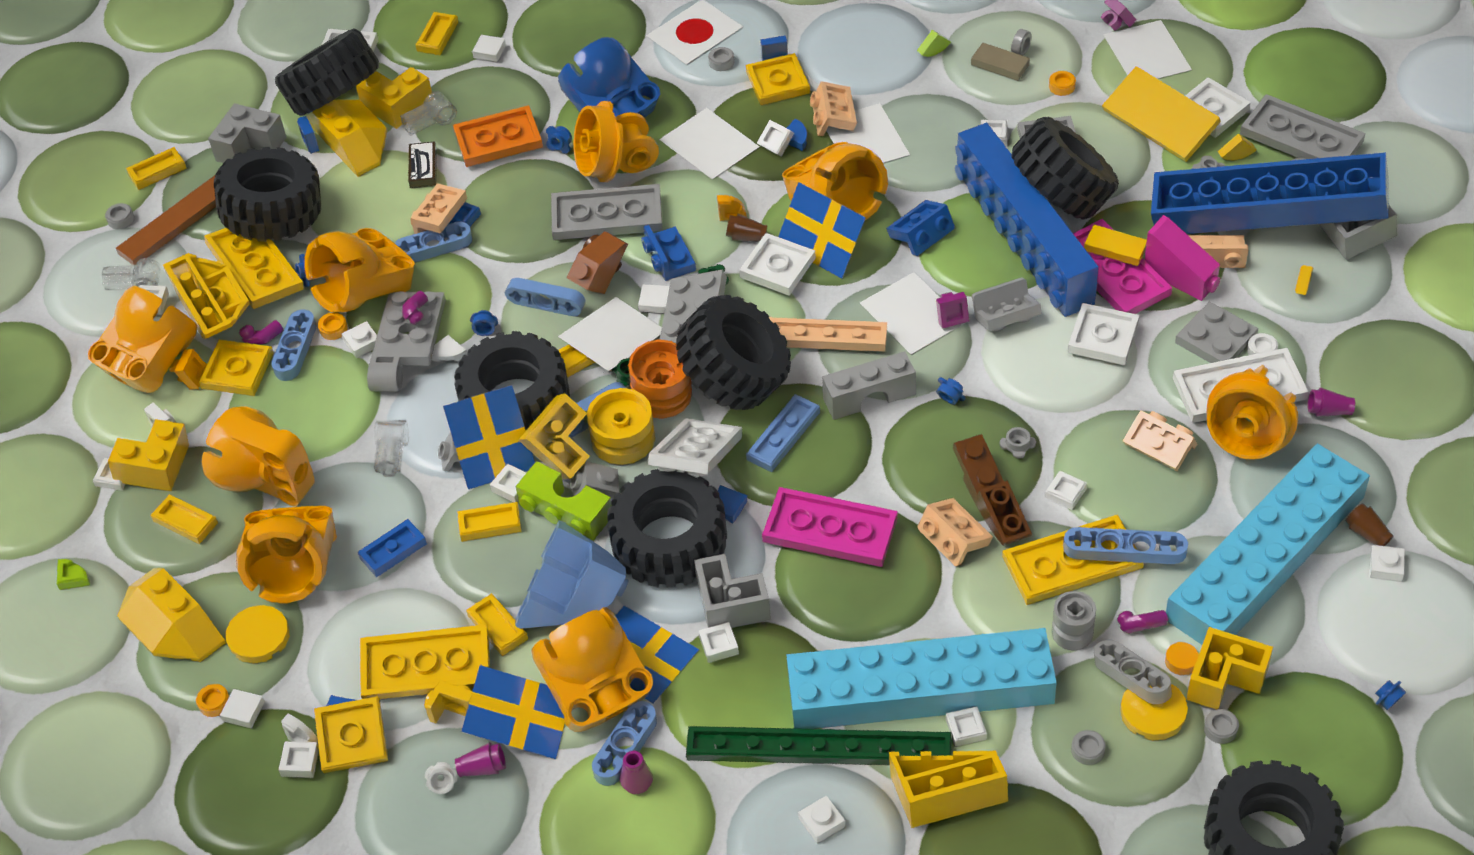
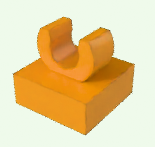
(189, 368)

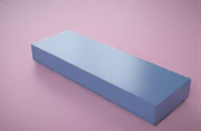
(783, 433)

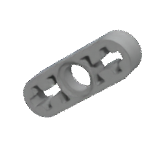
(1137, 683)

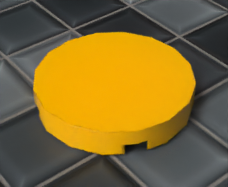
(257, 634)
(1154, 720)

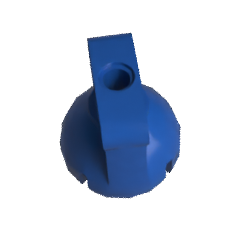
(608, 76)

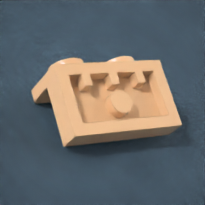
(832, 107)
(438, 209)
(1227, 250)
(1160, 440)
(953, 530)

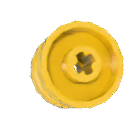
(621, 426)

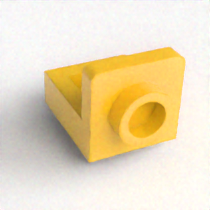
(447, 697)

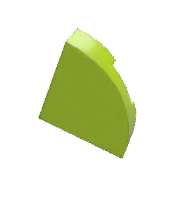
(933, 44)
(70, 575)

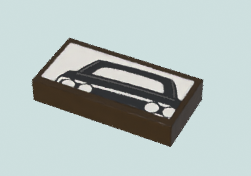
(422, 164)

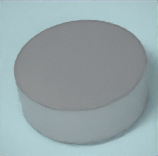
(1021, 42)
(721, 59)
(119, 216)
(1221, 726)
(1088, 747)

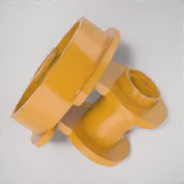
(612, 142)
(1251, 397)

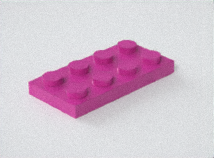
(1123, 284)
(830, 526)

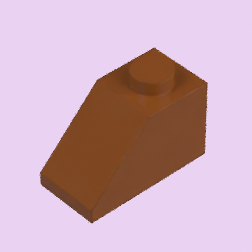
(597, 263)

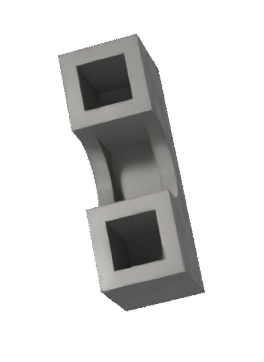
(847, 388)

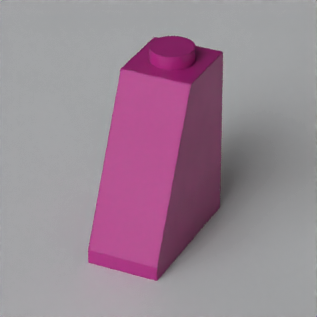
(1181, 260)

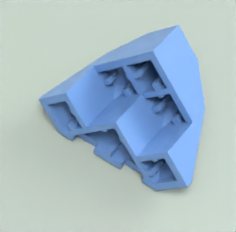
(571, 581)

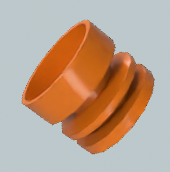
(660, 378)

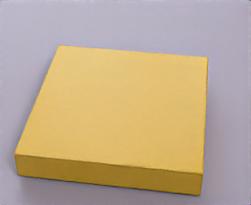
(777, 79)
(236, 367)
(350, 734)

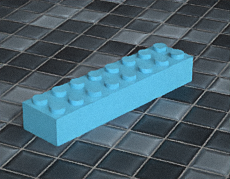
(1268, 545)
(921, 678)

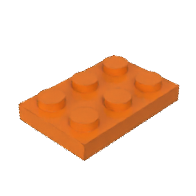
(497, 136)

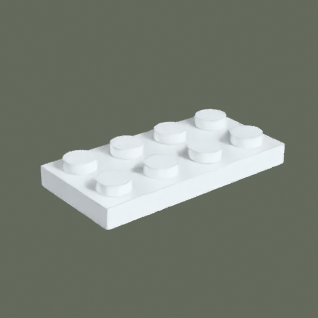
(1198, 381)
(695, 447)

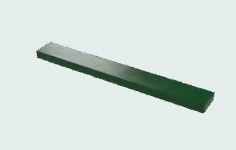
(810, 745)

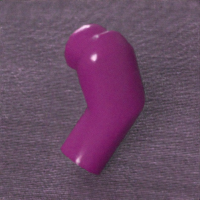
(411, 307)
(262, 336)
(1134, 623)

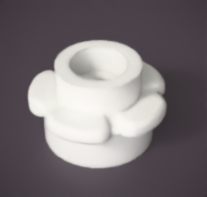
(440, 786)

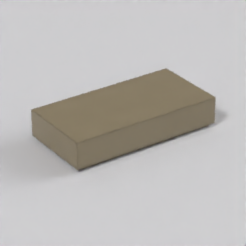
(1000, 61)

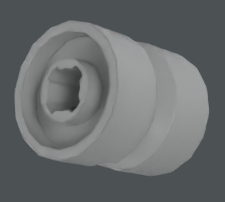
(1073, 620)

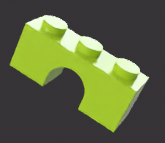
(542, 491)

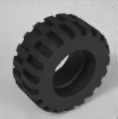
(327, 72)
(1064, 168)
(267, 194)
(733, 352)
(514, 358)
(662, 496)
(1275, 790)

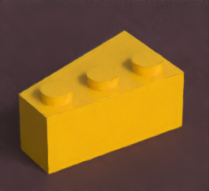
(947, 785)

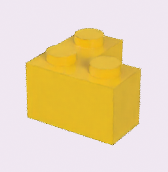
(394, 98)
(550, 440)
(151, 462)
(1226, 661)

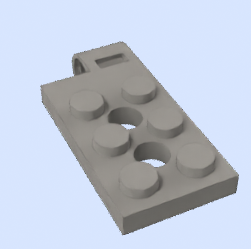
(396, 348)

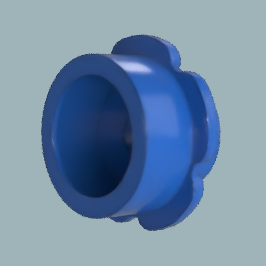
(483, 323)
(1390, 694)

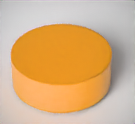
(1062, 83)
(332, 326)
(1181, 658)
(212, 700)

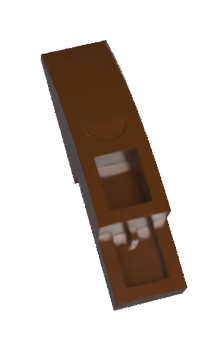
(990, 492)

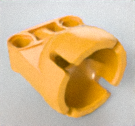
(844, 174)
(356, 268)
(136, 346)
(257, 456)
(285, 551)
(591, 668)

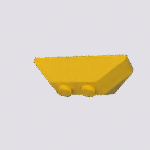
(351, 133)
(207, 293)
(168, 618)

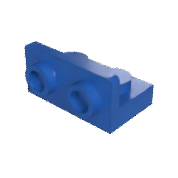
(922, 226)
(668, 252)

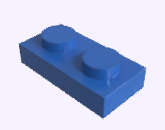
(392, 548)

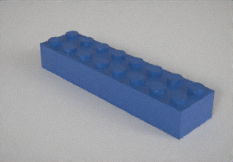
(1274, 194)
(1026, 220)

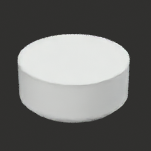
(1261, 343)

